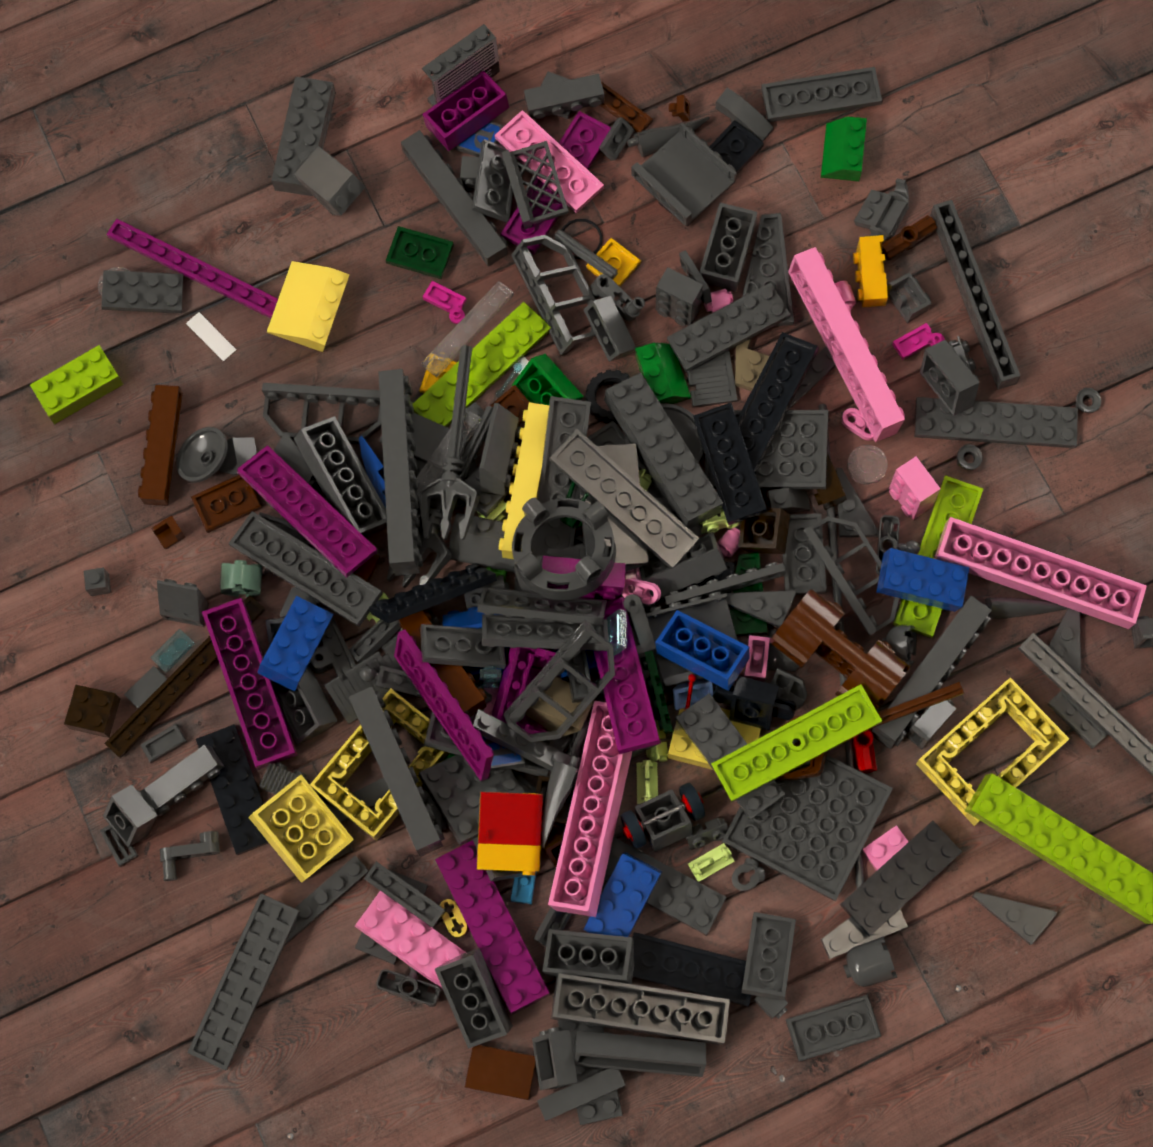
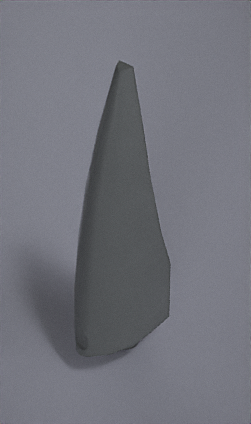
(653, 139)
(1018, 607)
(558, 789)

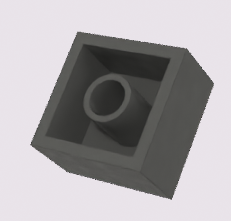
(130, 815)

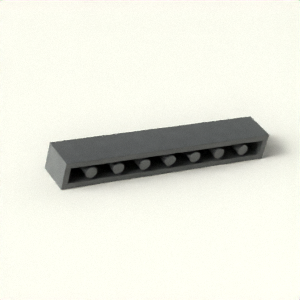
(454, 198)

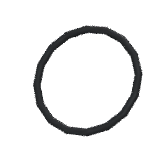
(588, 221)

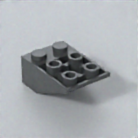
(181, 602)

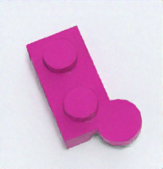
(446, 300)
(916, 341)

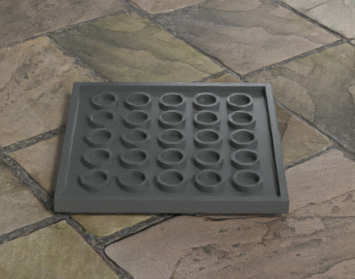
(815, 827)

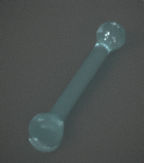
(517, 368)

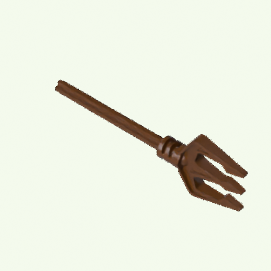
(817, 764)

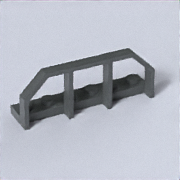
(540, 293)
(313, 394)
(836, 572)
(543, 682)

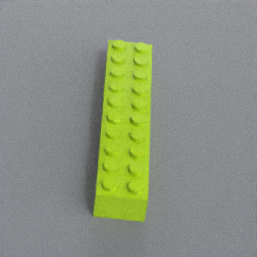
(1064, 846)

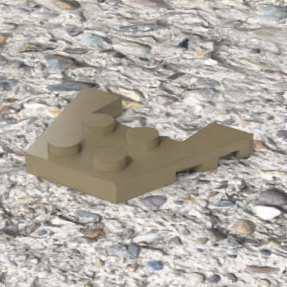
(748, 365)

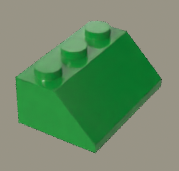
(844, 149)
(662, 372)
(544, 379)

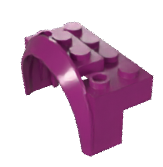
(516, 678)

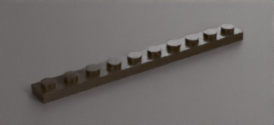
(170, 691)

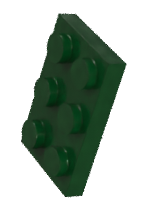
(419, 252)

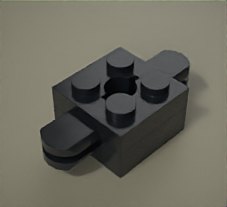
(755, 702)

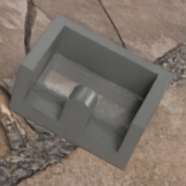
(908, 297)

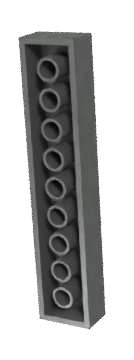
(399, 472)

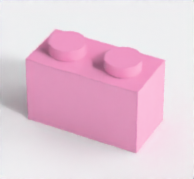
(757, 664)

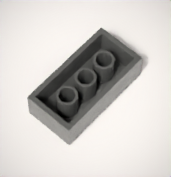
(728, 246)

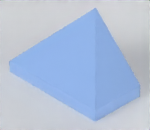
(700, 690)

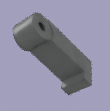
(635, 607)

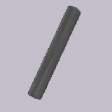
(585, 254)

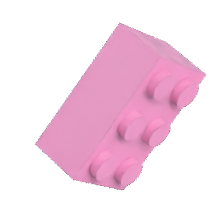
(914, 488)

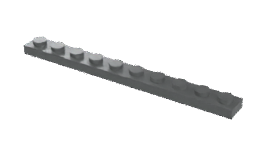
(1089, 701)

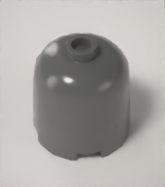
(870, 963)

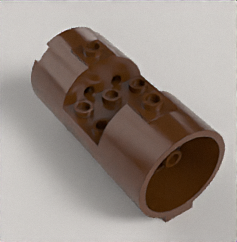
(811, 631)

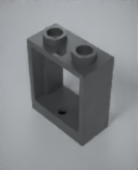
(554, 1059)

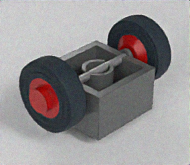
(663, 818)

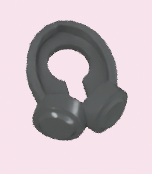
(749, 864)

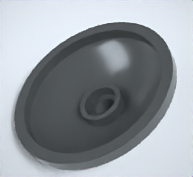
(202, 454)

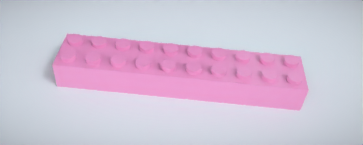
(846, 344)
(1041, 573)
(591, 819)

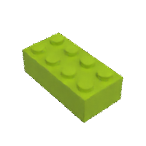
(76, 384)

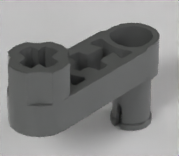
(604, 286)
(208, 846)

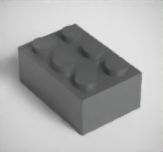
(678, 297)
(949, 377)

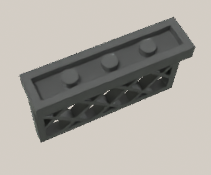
(518, 184)

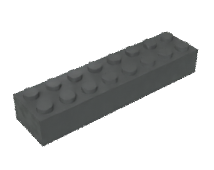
(663, 451)
(936, 667)
(396, 772)
(640, 1009)

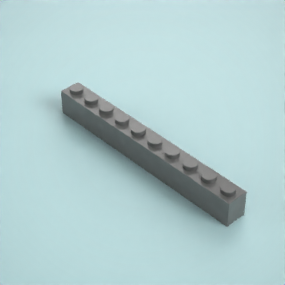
(975, 295)

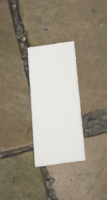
(211, 336)

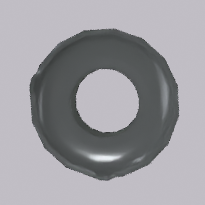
(1095, 397)
(974, 451)

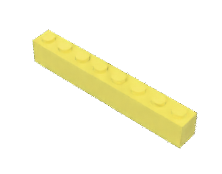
(526, 472)

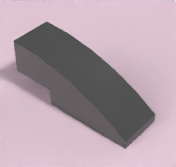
(742, 112)

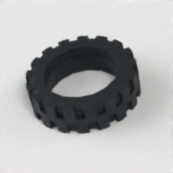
(592, 388)

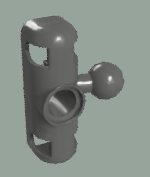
(888, 535)
(396, 987)

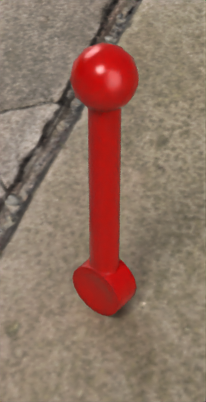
(691, 678)

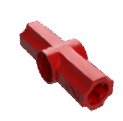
(865, 753)

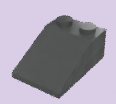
(328, 181)

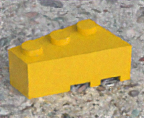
(870, 271)

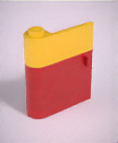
(510, 832)

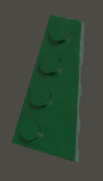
(744, 623)
(655, 683)

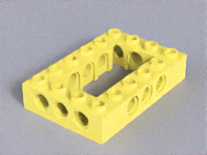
(1024, 711)
(354, 751)

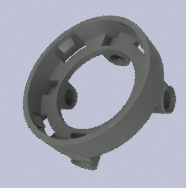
(589, 570)

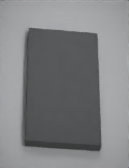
(628, 547)

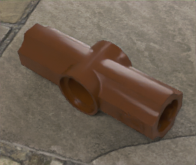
(917, 231)

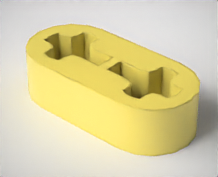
(457, 915)

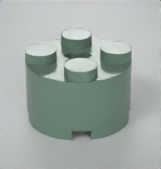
(240, 579)

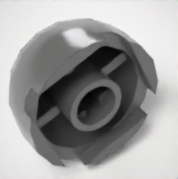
(903, 642)

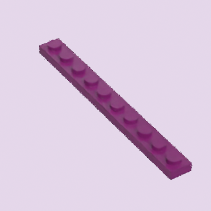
(192, 268)

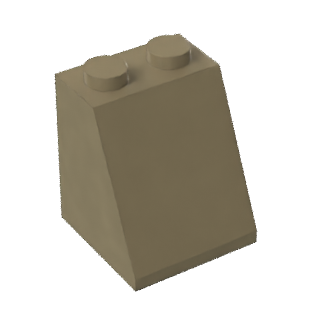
(551, 718)

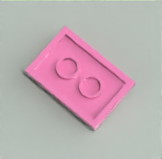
(885, 847)

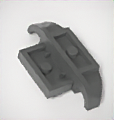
(884, 211)

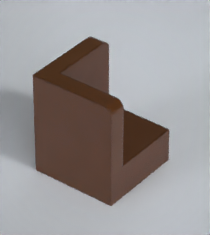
(168, 532)

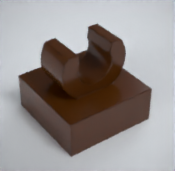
(681, 108)

